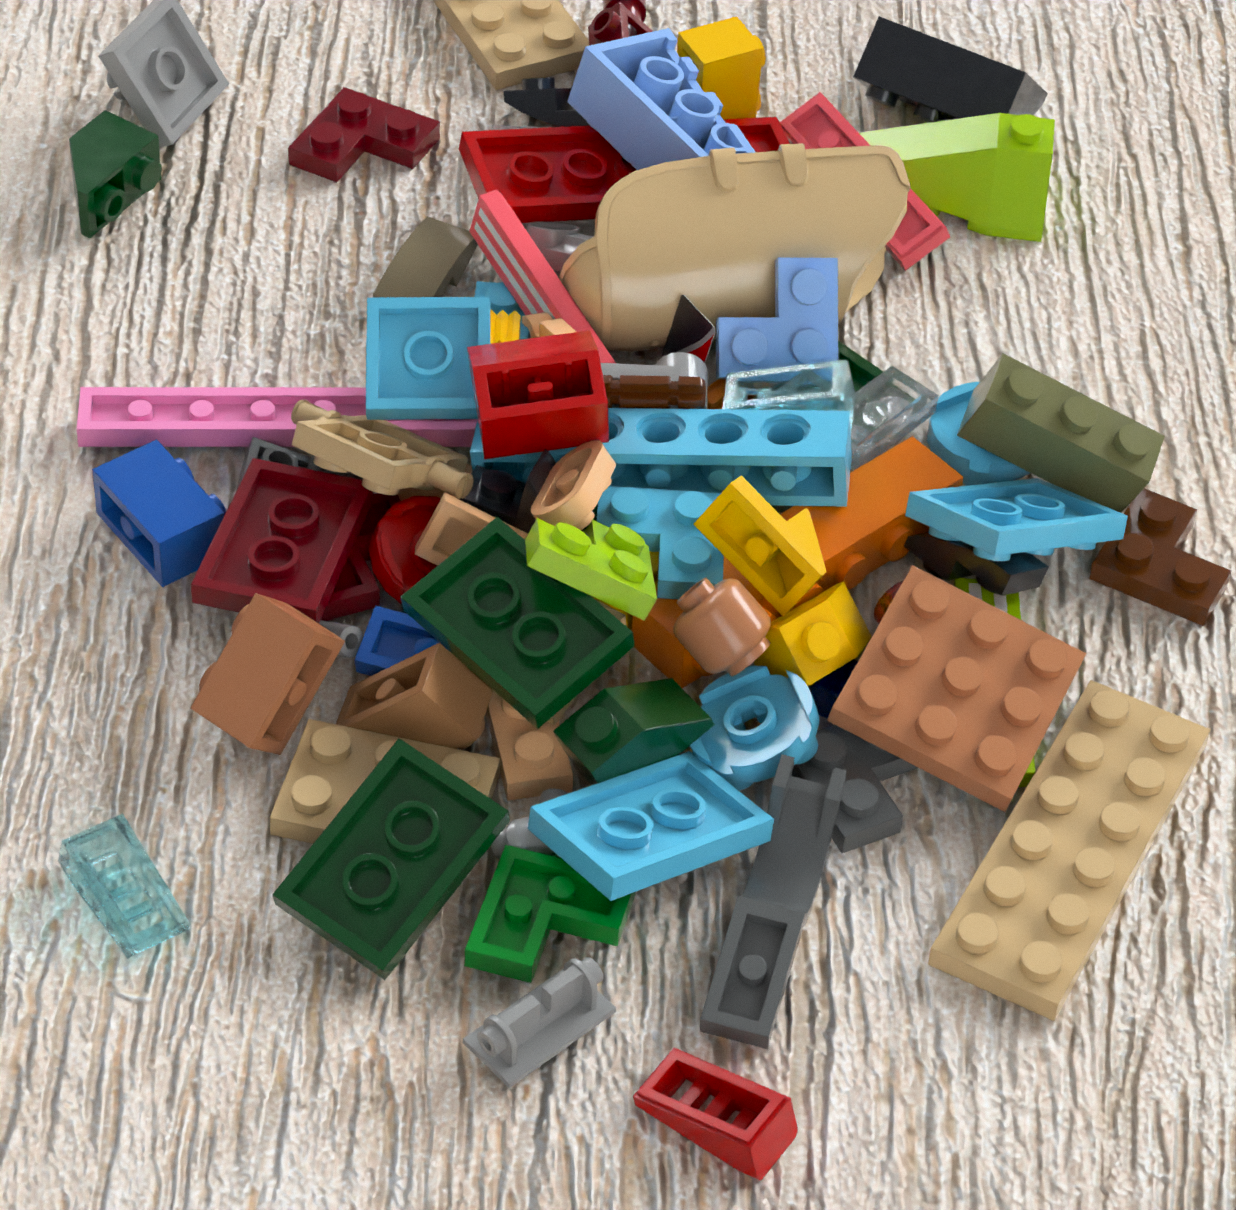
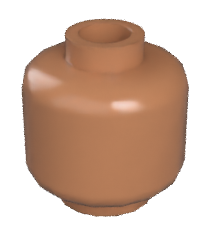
(722, 626)

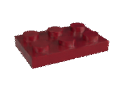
(283, 539)

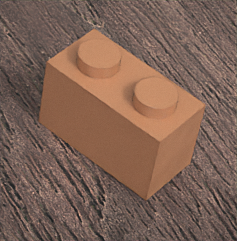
(266, 674)

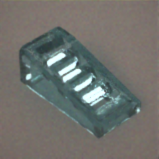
(798, 387)
(117, 838)

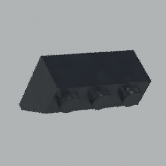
(941, 77)

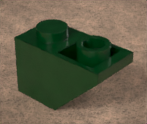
(111, 168)

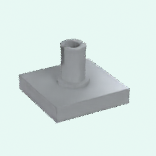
(163, 70)

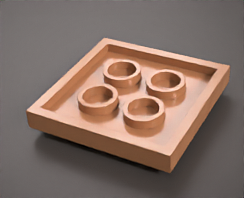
(957, 688)

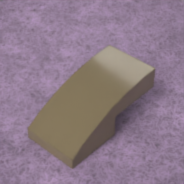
(428, 261)

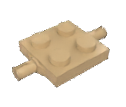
(378, 452)

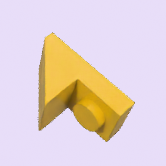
(771, 553)

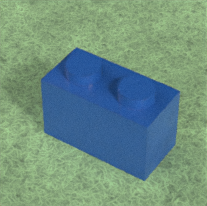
(157, 510)

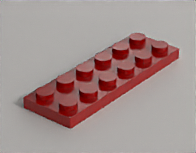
(568, 169)

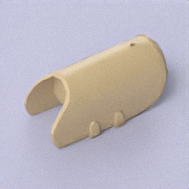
(719, 226)

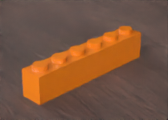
(850, 538)

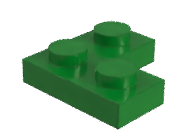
(527, 901)

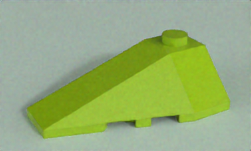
(979, 169)

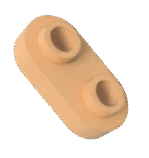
(575, 486)

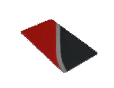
(689, 331)

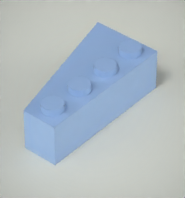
(650, 101)

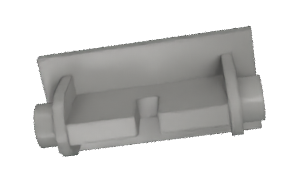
(542, 1022)

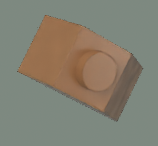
(421, 700)

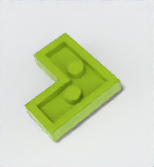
(600, 562)

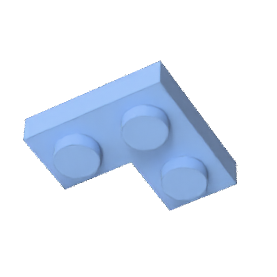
(802, 325)

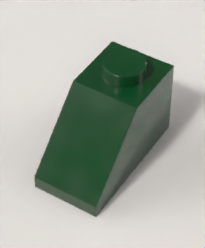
(631, 728)

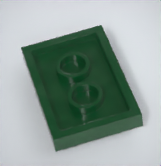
(515, 625)
(391, 858)

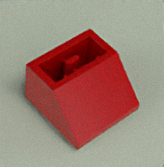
(539, 394)

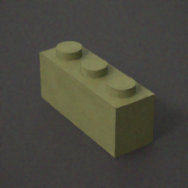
(1060, 434)

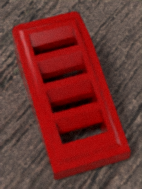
(755, 1136)

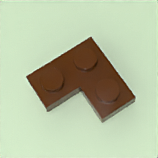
(1152, 565)

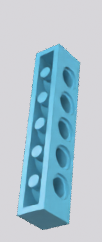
(781, 453)

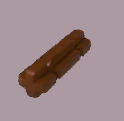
(655, 392)

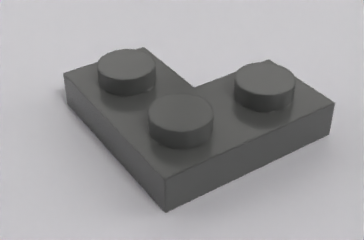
(865, 806)

